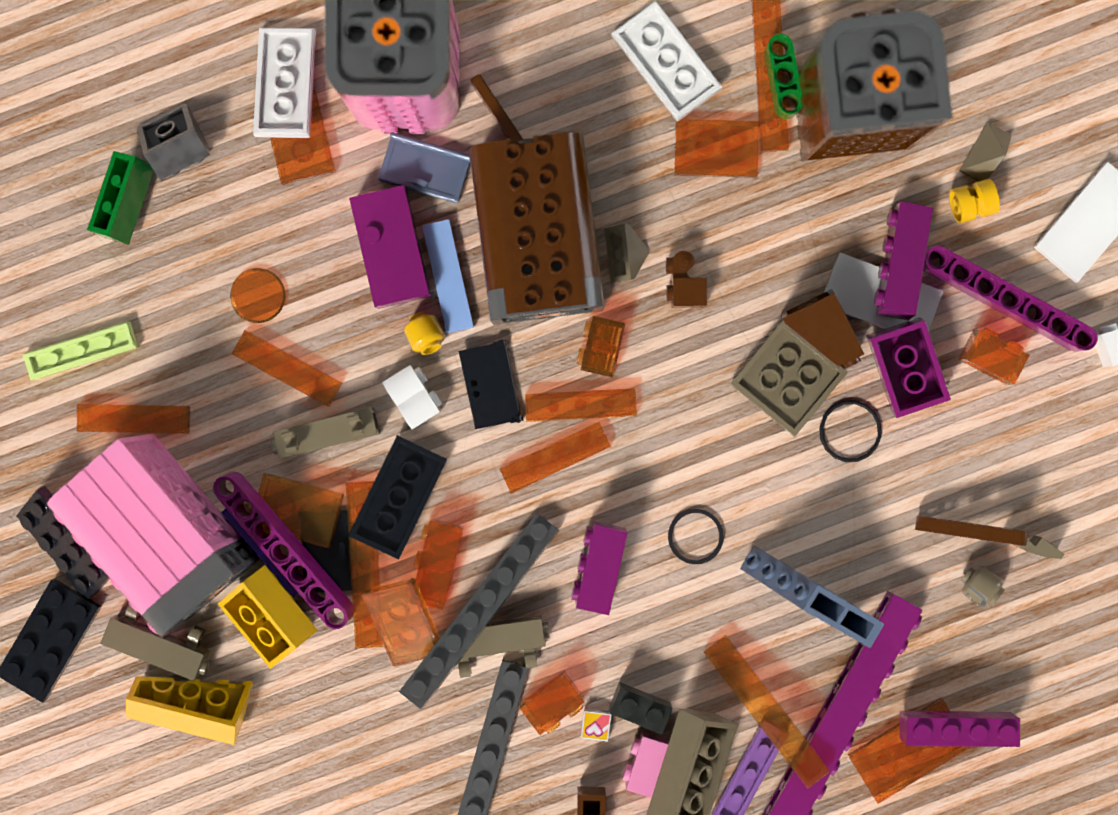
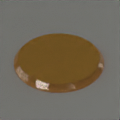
(257, 295)

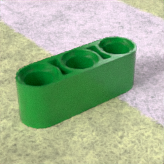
(786, 63)

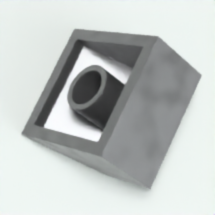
(172, 141)

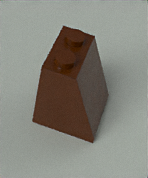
(826, 328)

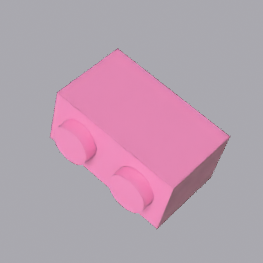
(646, 763)

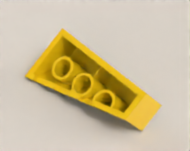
(190, 706)

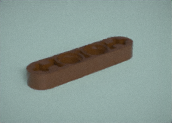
(971, 530)

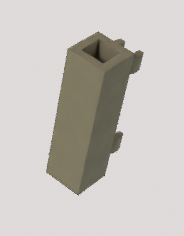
(325, 433)
(507, 637)
(166, 652)

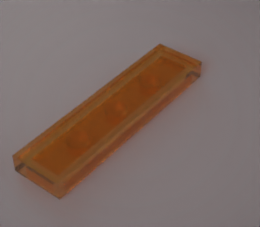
(287, 368)
(580, 405)
(133, 418)
(555, 457)

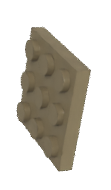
(788, 378)

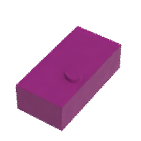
(390, 247)

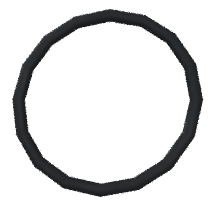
(849, 403)

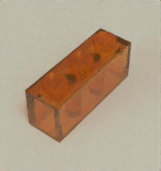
(437, 561)

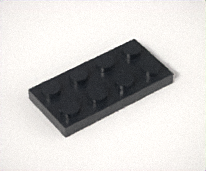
(397, 497)
(60, 544)
(48, 640)

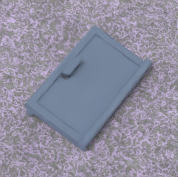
(423, 165)

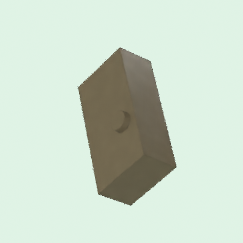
(693, 764)

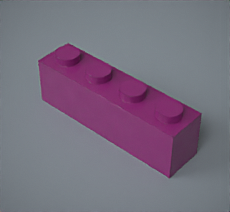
(904, 260)
(959, 728)

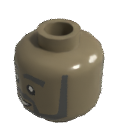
(982, 586)

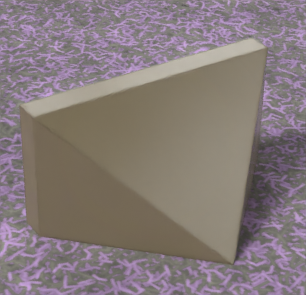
(986, 153)
(624, 252)

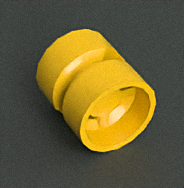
(974, 201)

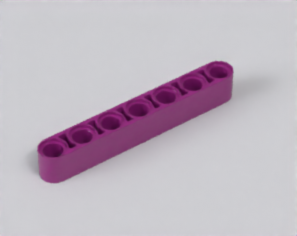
(1020, 300)
(270, 546)

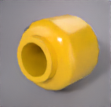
(424, 333)

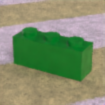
(120, 197)

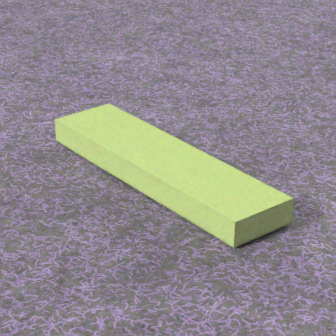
(80, 350)

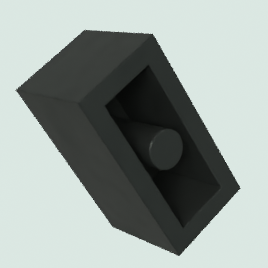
(640, 708)

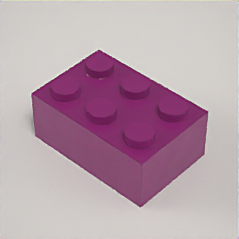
(908, 367)
(599, 567)

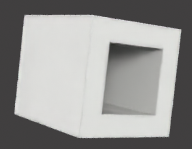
(1108, 345)

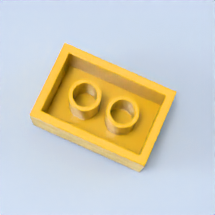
(267, 616)

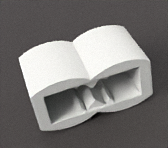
(412, 396)

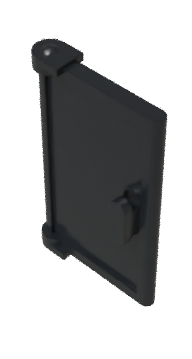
(490, 385)
(337, 557)

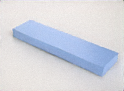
(448, 276)

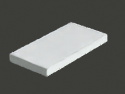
(666, 61)
(284, 82)
(1084, 226)
(855, 289)

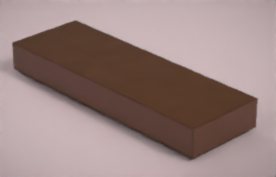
(495, 108)

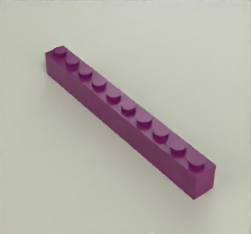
(848, 704)

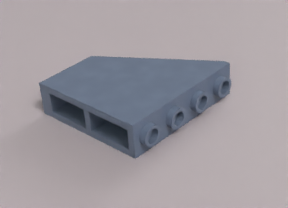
(812, 597)

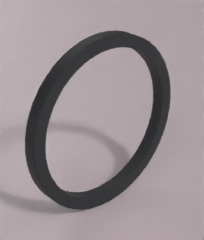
(721, 536)

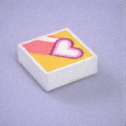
(596, 725)

